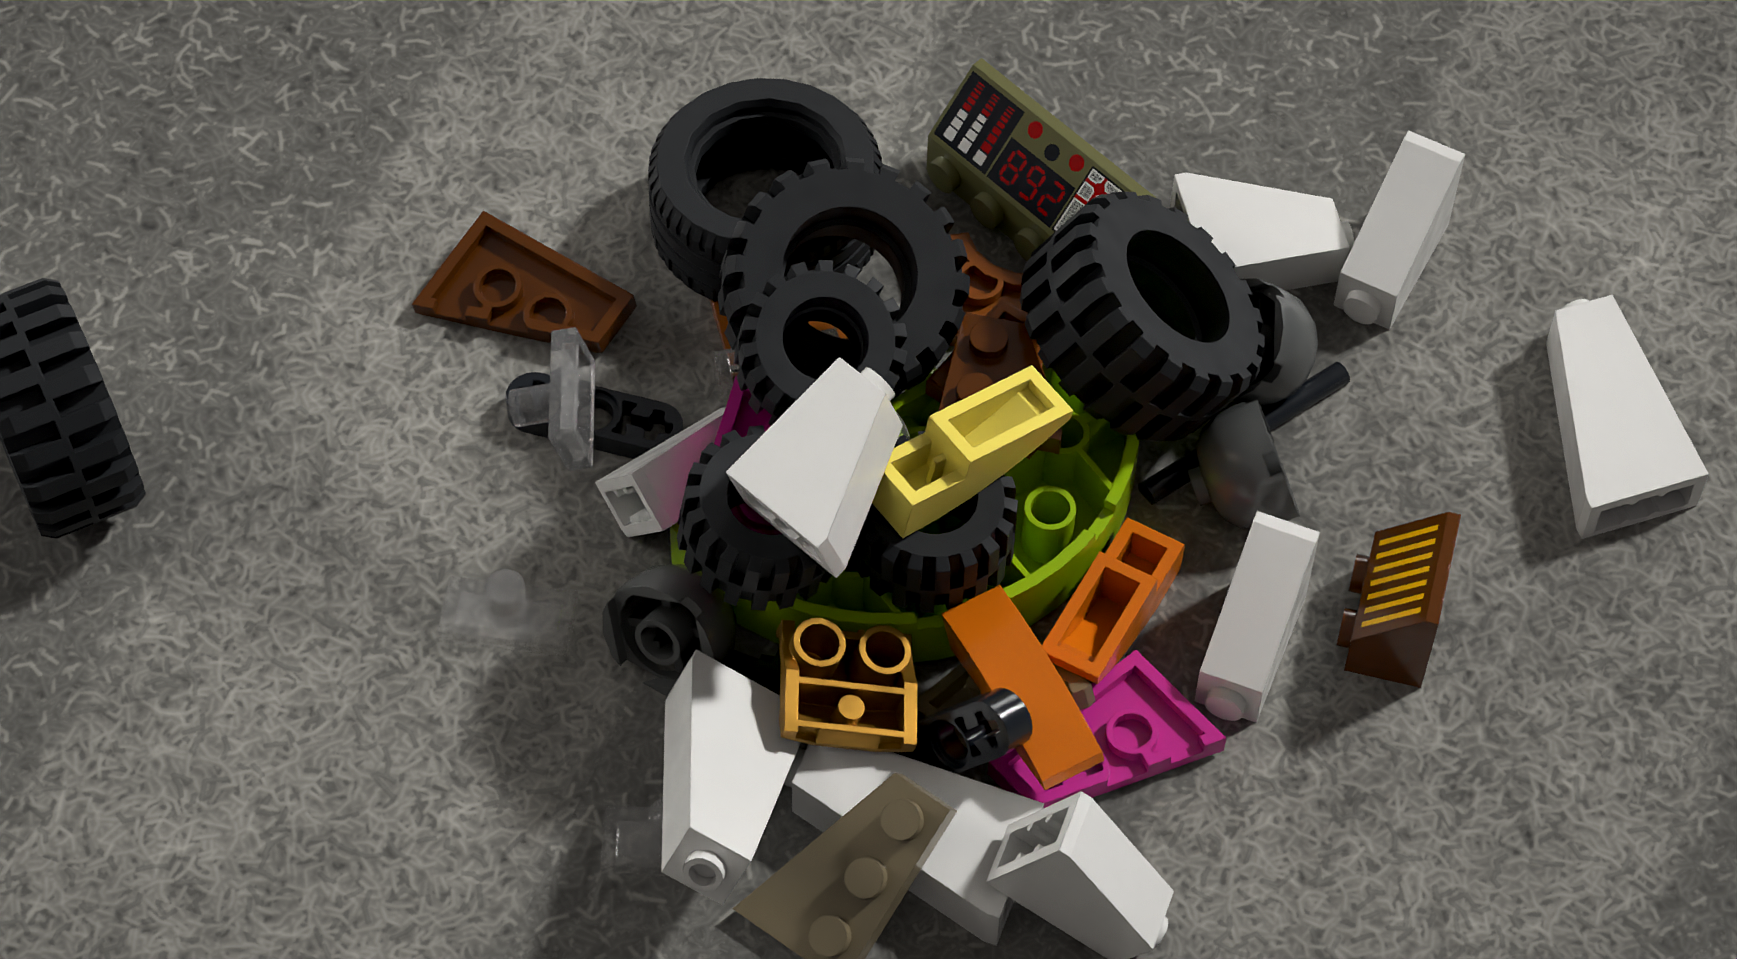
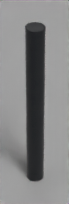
(1311, 392)

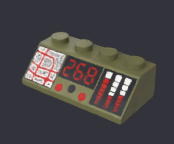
(1016, 160)

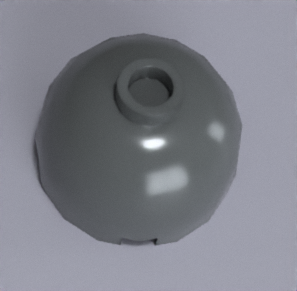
(1288, 344)
(1241, 468)
(664, 620)

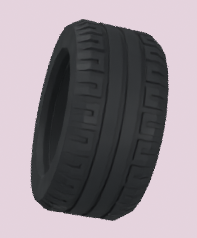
(737, 130)

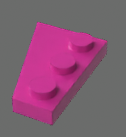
(1140, 729)

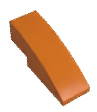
(1114, 601)
(1005, 653)

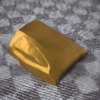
(844, 689)

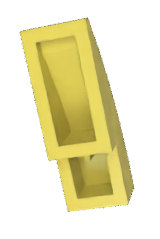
(968, 449)

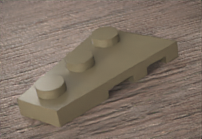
(853, 875)

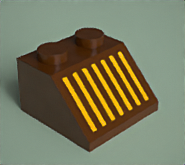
(1399, 599)

